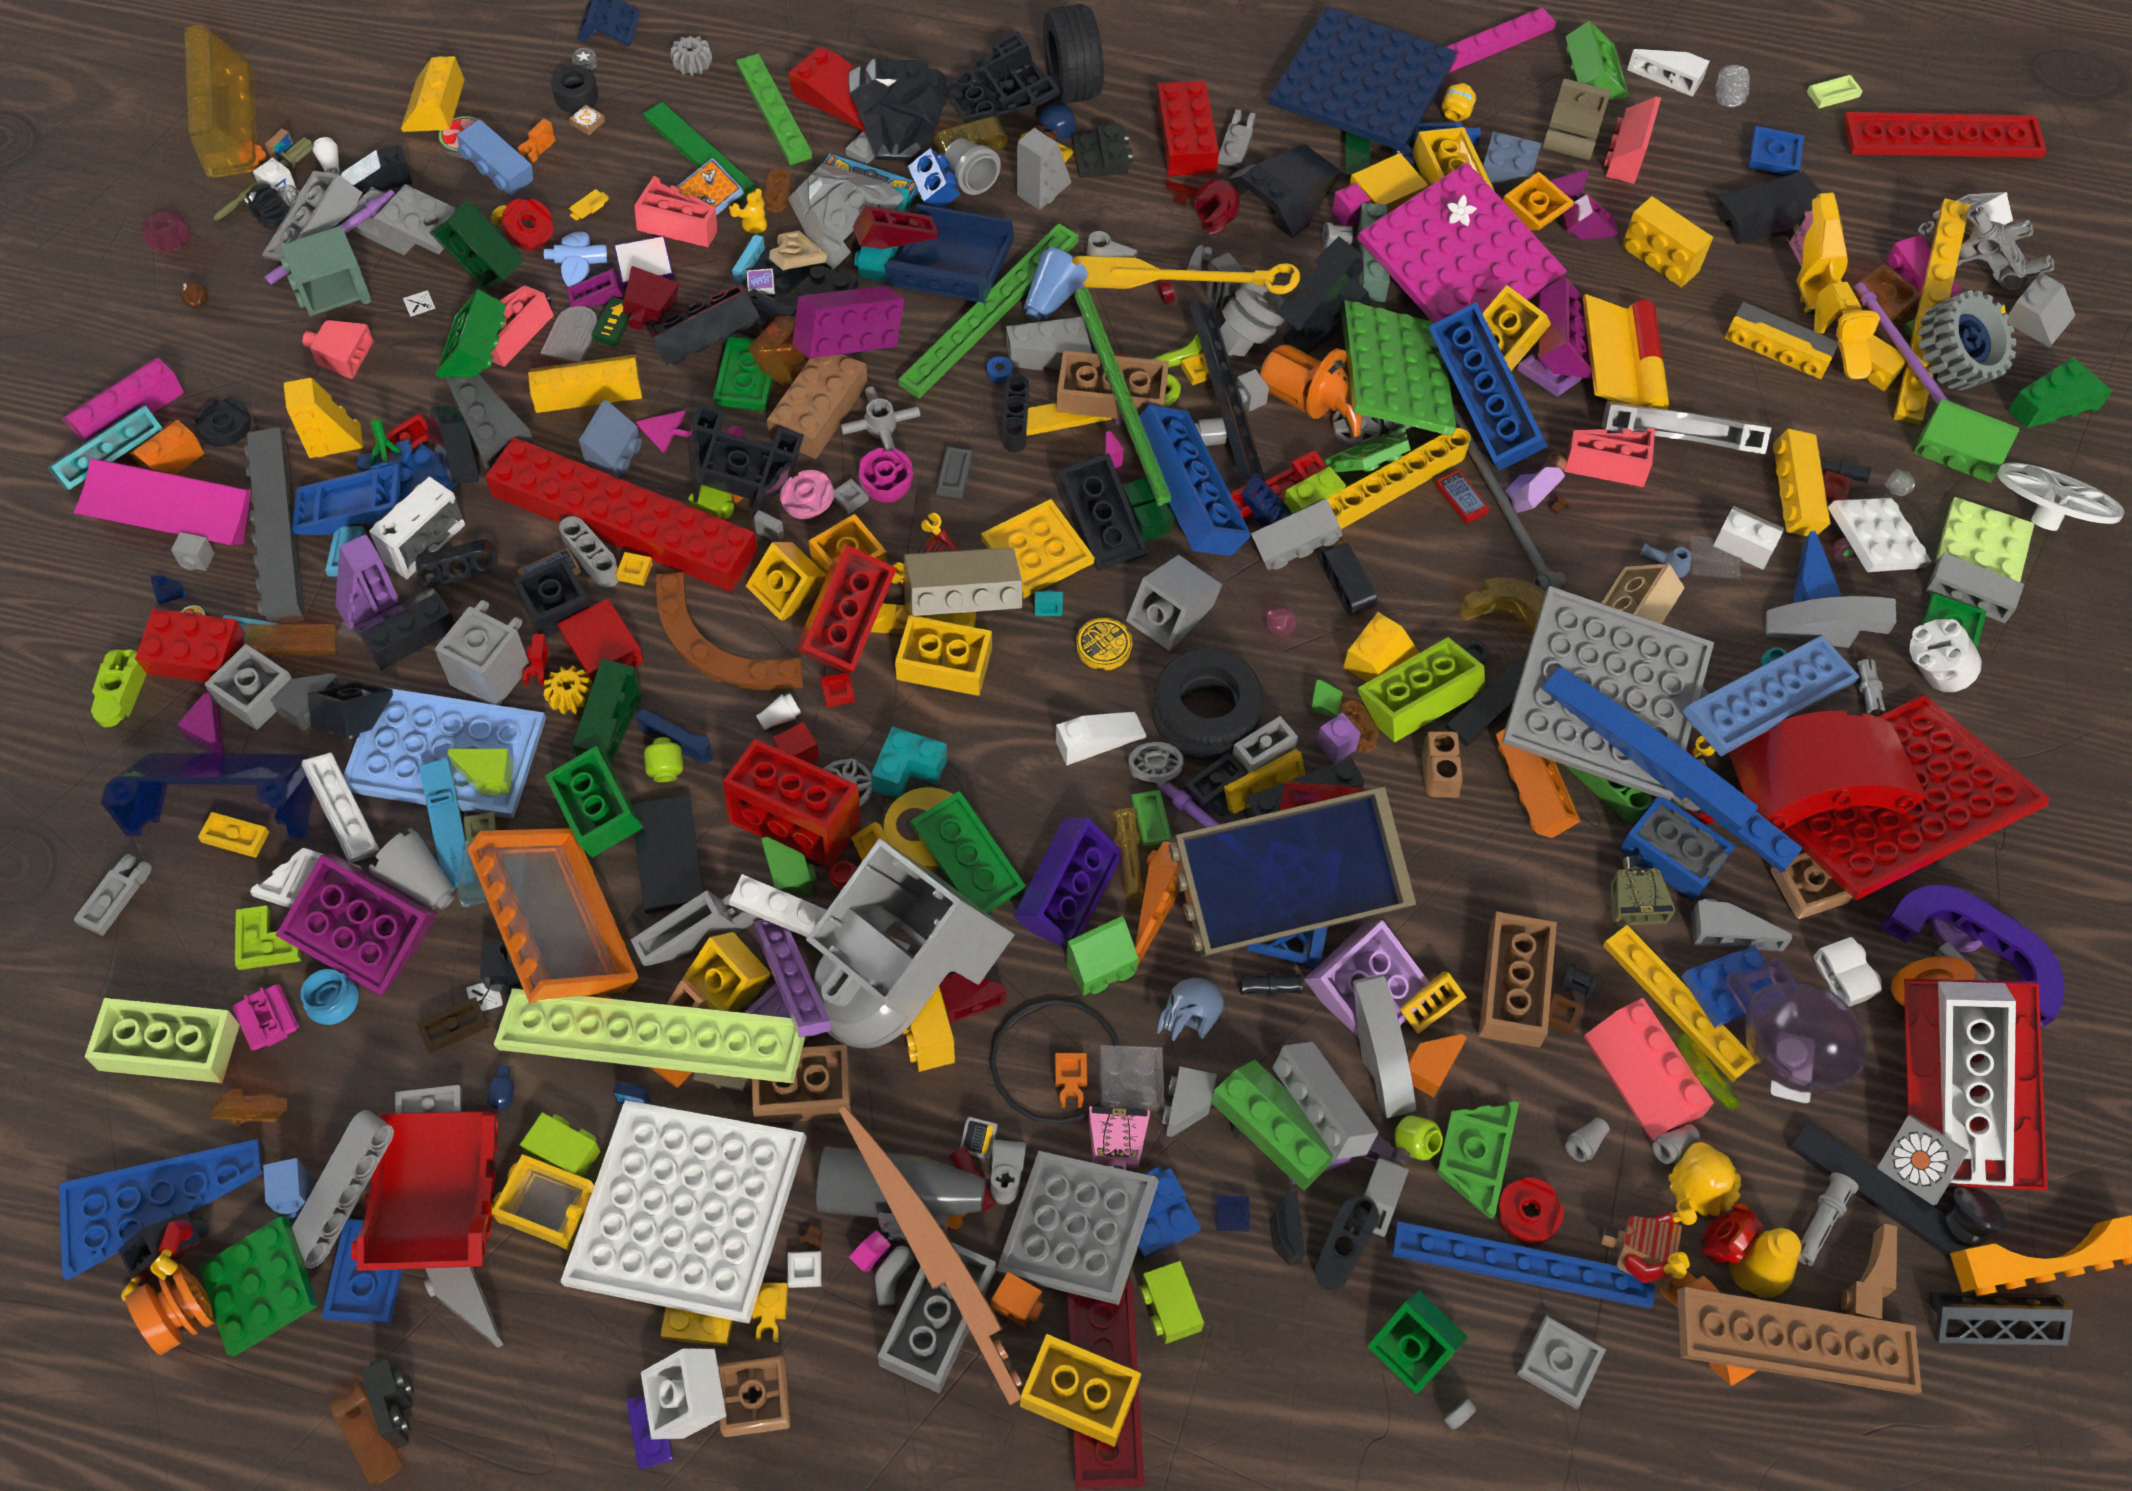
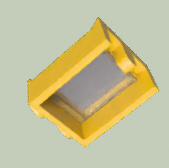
(543, 1201)

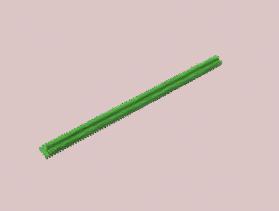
(1123, 397)

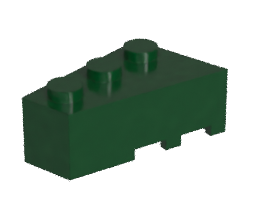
(608, 709)

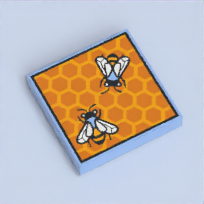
(712, 186)

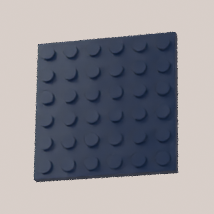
(1363, 78)

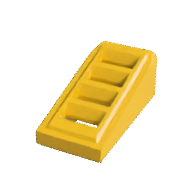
(1443, 979)

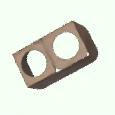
(1434, 783)

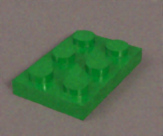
(740, 379)

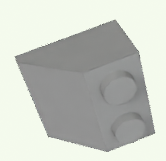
(2042, 310)

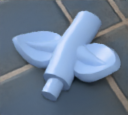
(576, 256)

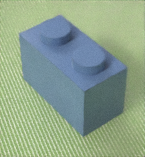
(287, 1187)

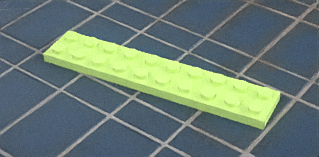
(653, 1036)

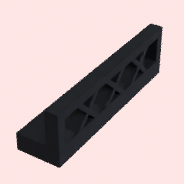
(1997, 1307)

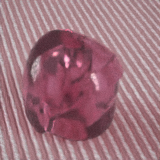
(1281, 621)

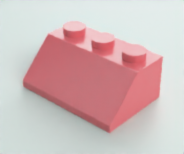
(1632, 140)

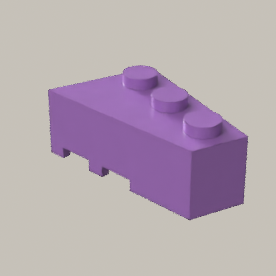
(362, 582)

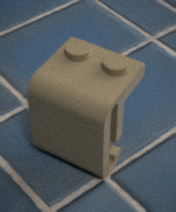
(1576, 119)

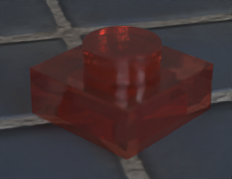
(1836, 486)

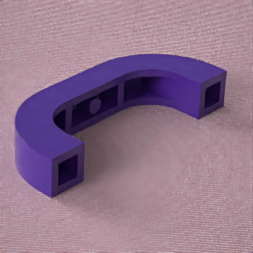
(1991, 927)

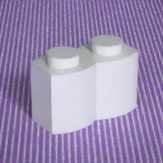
(1847, 971)

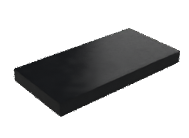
(667, 854)

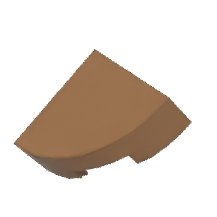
(1555, 460)

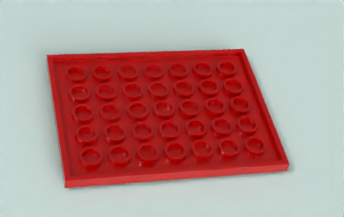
(1966, 798)

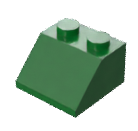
(1417, 1341)

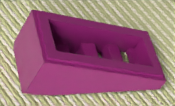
(602, 287)

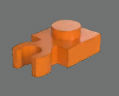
(1071, 1074)

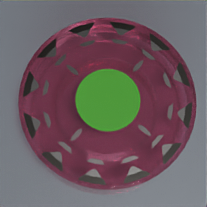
(1843, 551)

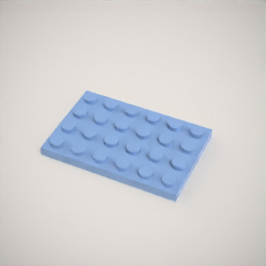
(422, 729)

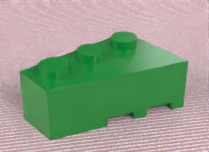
(2059, 394)

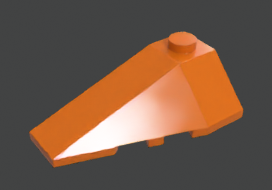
(1158, 898)

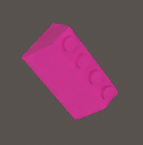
(147, 386)

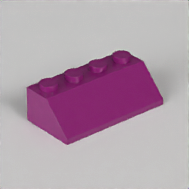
(1565, 342)

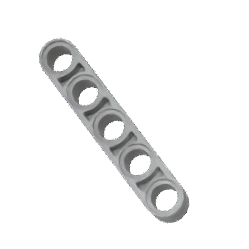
(341, 1186)

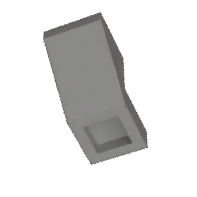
(1385, 1190)

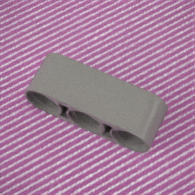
(581, 541)

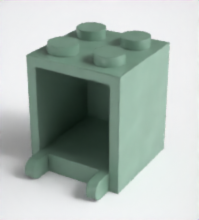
(324, 271)

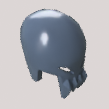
(1193, 1004)

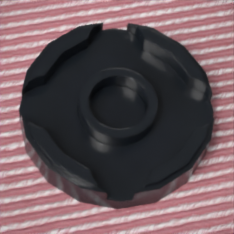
(222, 422)

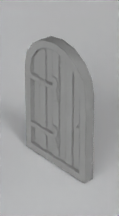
(570, 335)

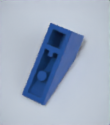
(1814, 573)

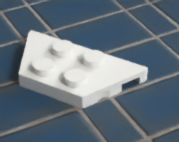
(288, 879)

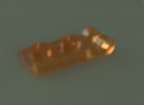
(372, 1452)

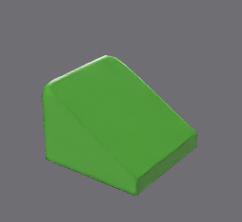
(1326, 699)

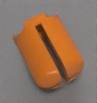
(1289, 375)

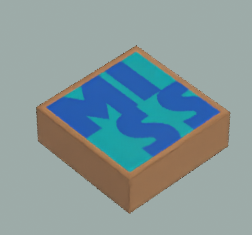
(279, 143)

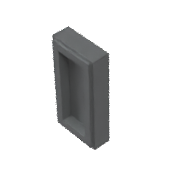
(954, 472)

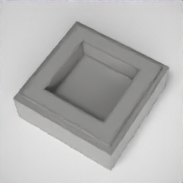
(850, 496)
(768, 527)

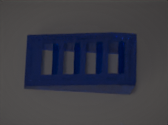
(1277, 507)

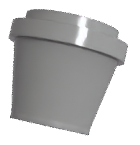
(973, 165)

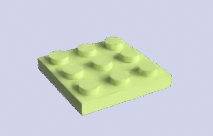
(1986, 538)

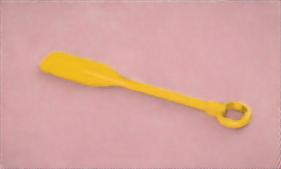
(1132, 272)

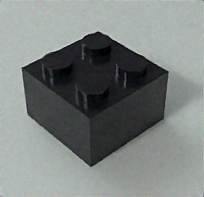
(551, 595)

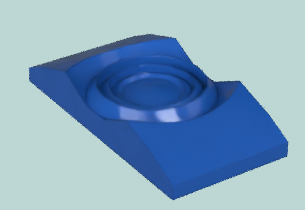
(346, 500)

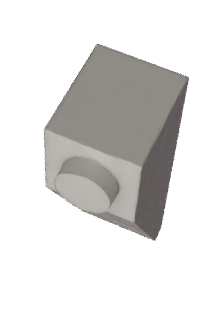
(1732, 927)
(462, 1294)

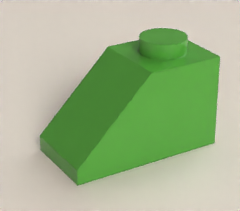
(788, 868)

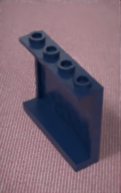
(958, 261)

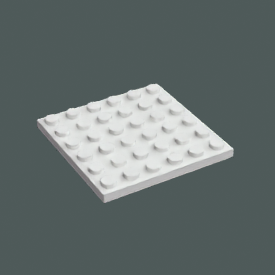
(685, 1211)

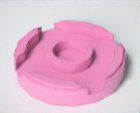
(807, 494)

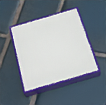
(644, 254)

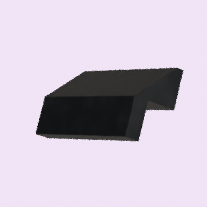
(1767, 206)

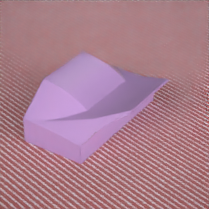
(1531, 489)

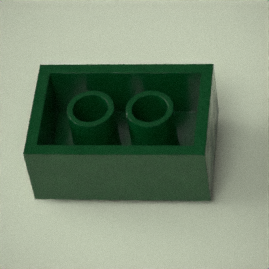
(477, 245)

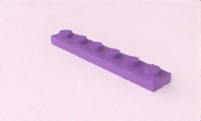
(792, 979)

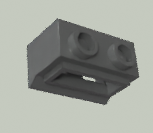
(1219, 292)

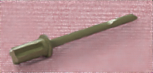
(288, 159)

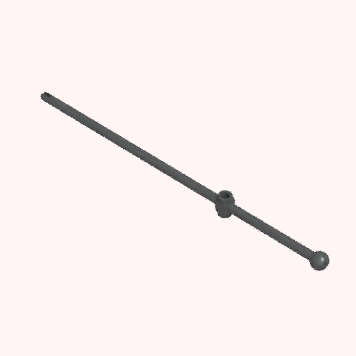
(1546, 578)

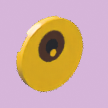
(898, 819)

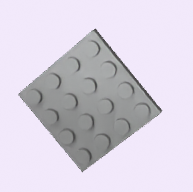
(1078, 1227)

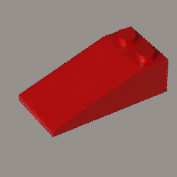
(824, 83)

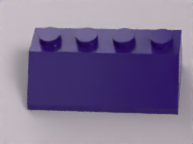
(1069, 882)

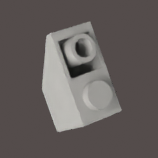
(1191, 1099)

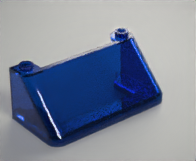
(140, 790)

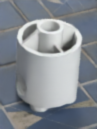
(1945, 655)

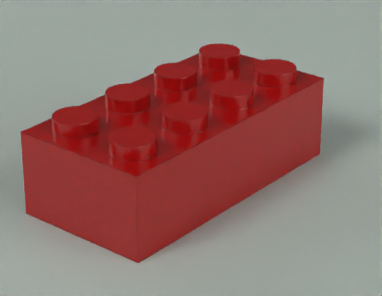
(1187, 128)
(845, 609)

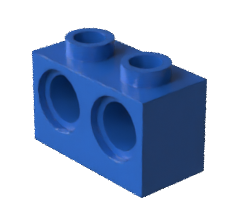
(934, 179)

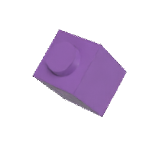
(1338, 738)

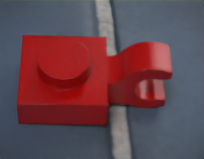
(538, 656)

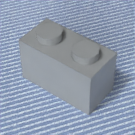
(1265, 745)

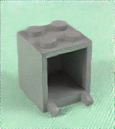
(483, 655)

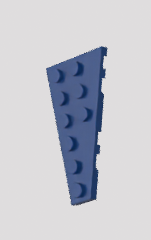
(111, 1207)

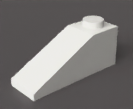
(1671, 68)
(1096, 734)

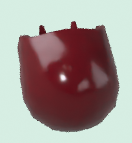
(1217, 204)

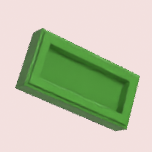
(1151, 819)

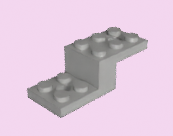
(403, 220)

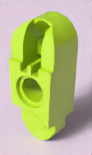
(116, 687)

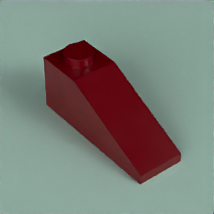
(891, 228)

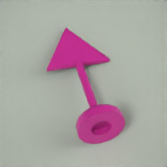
(663, 428)

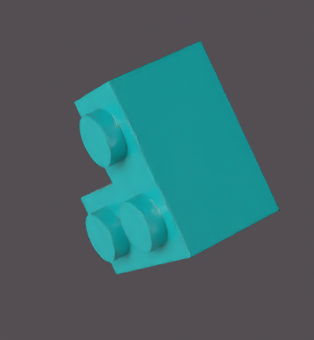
(907, 756)

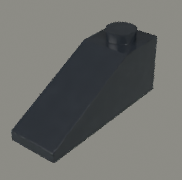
(380, 169)
(452, 444)

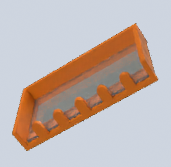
(551, 913)

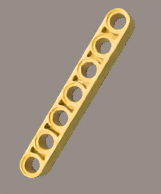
(1399, 477)

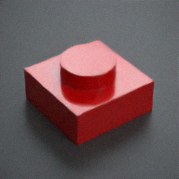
(837, 689)

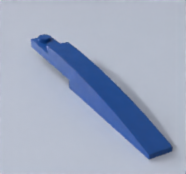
(1673, 767)

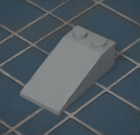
(319, 207)

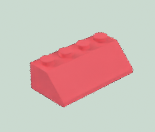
(1648, 1069)

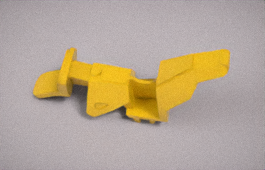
(1824, 292)

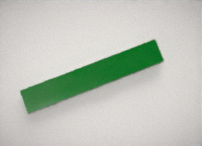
(692, 144)

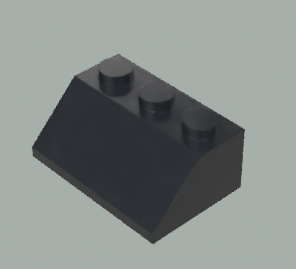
(405, 627)

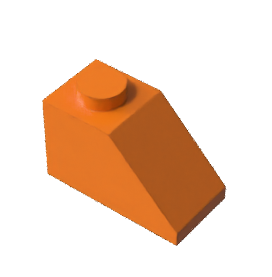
(1433, 1061)

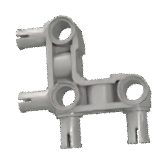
(1997, 246)

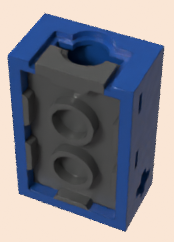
(1678, 847)

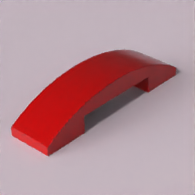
(1301, 469)

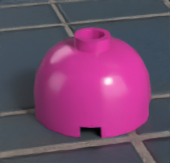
(885, 475)

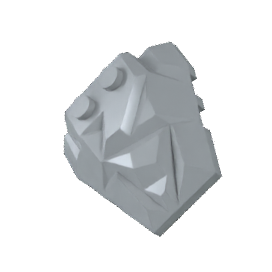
(831, 204)

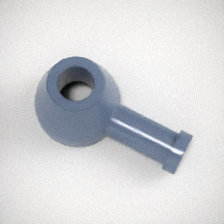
(1678, 558)

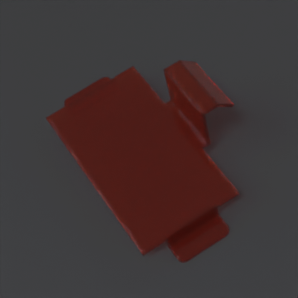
(1182, 191)

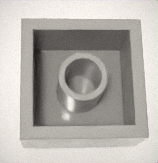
(247, 685)

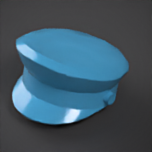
(329, 996)

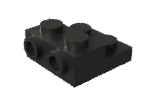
(1103, 151)
(388, 1396)

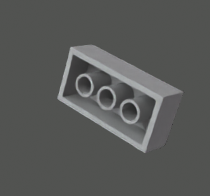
(931, 1327)

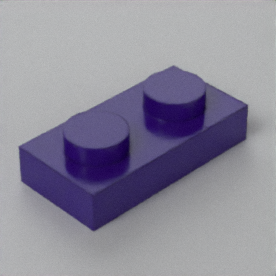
(648, 1451)

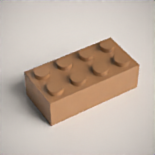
(1087, 391)
(819, 400)
(1518, 979)

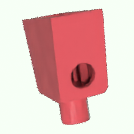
(339, 346)

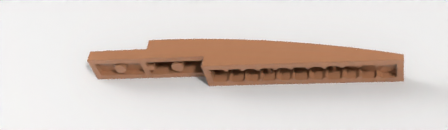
(937, 1255)

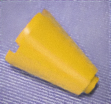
(1768, 1263)

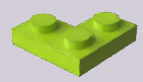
(256, 944)

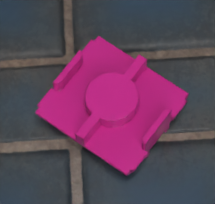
(265, 1017)

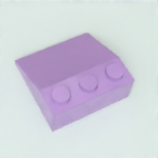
(1365, 954)

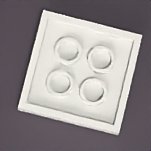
(1879, 534)

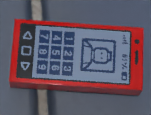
(1462, 497)

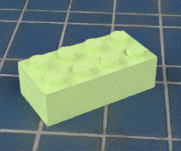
(162, 1040)

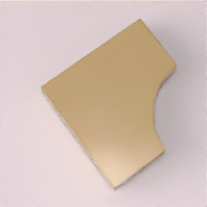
(796, 251)

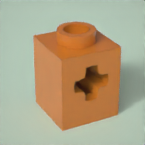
(1017, 1300)

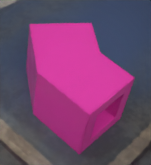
(870, 1251)

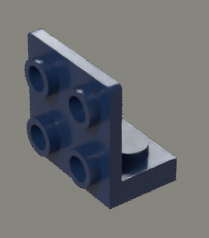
(610, 18)

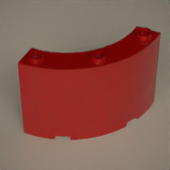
(1825, 765)
(430, 1193)

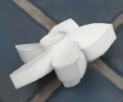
(1460, 211)

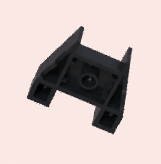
(1317, 304)
(739, 463)

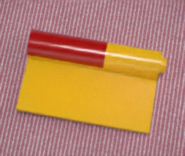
(1626, 352)

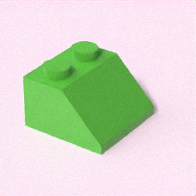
(1102, 957)

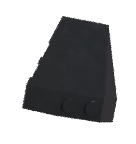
(1290, 184)

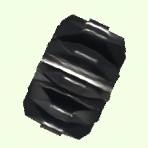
(266, 205)

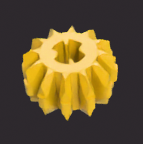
(567, 689)

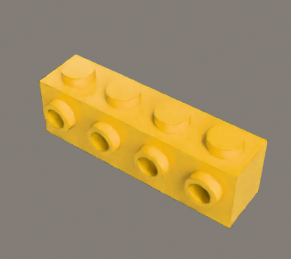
(1801, 482)

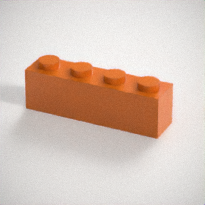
(1540, 790)

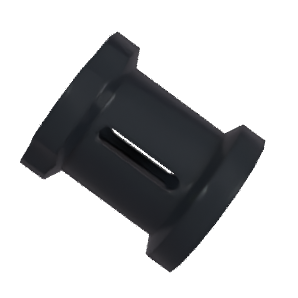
(1579, 981)

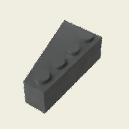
(487, 417)

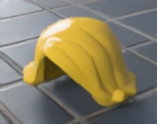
(1706, 1178)

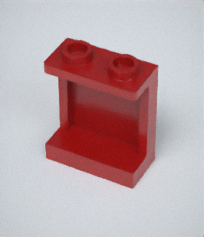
(599, 635)

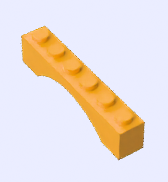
(1993, 1265)

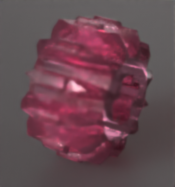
(165, 232)

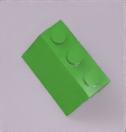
(1596, 60)
(1966, 440)

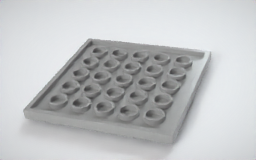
(1623, 656)

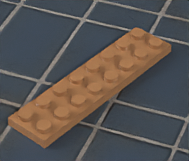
(1798, 1341)

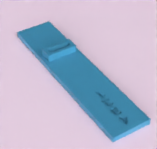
(444, 816)

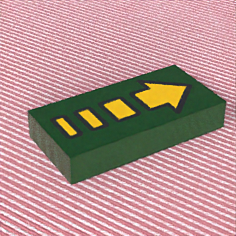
(611, 323)

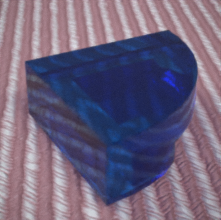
(167, 589)

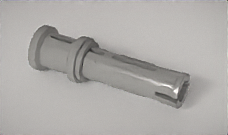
(1830, 1208)

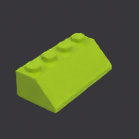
(1422, 688)

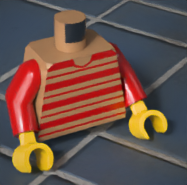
(1651, 1245)

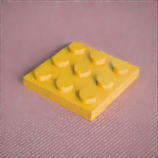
(1043, 546)

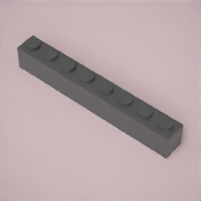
(273, 519)

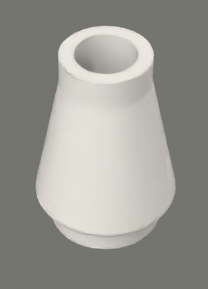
(327, 154)
(779, 712)

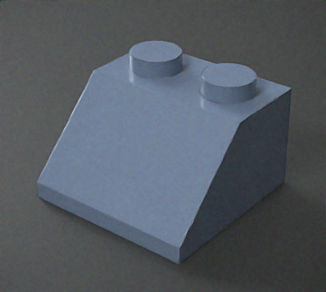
(610, 441)

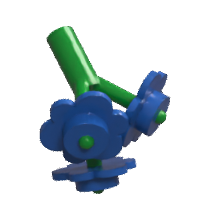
(400, 451)

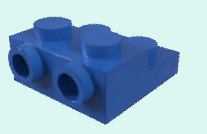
(1169, 1216)

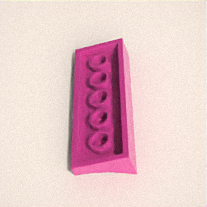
(164, 502)

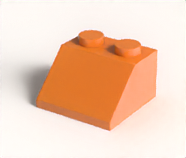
(167, 450)

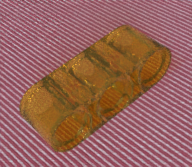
(981, 132)

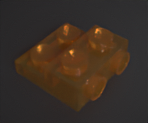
(1892, 291)

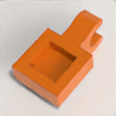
(539, 140)

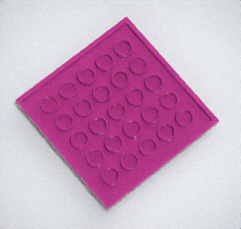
(1454, 263)

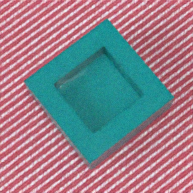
(1048, 603)

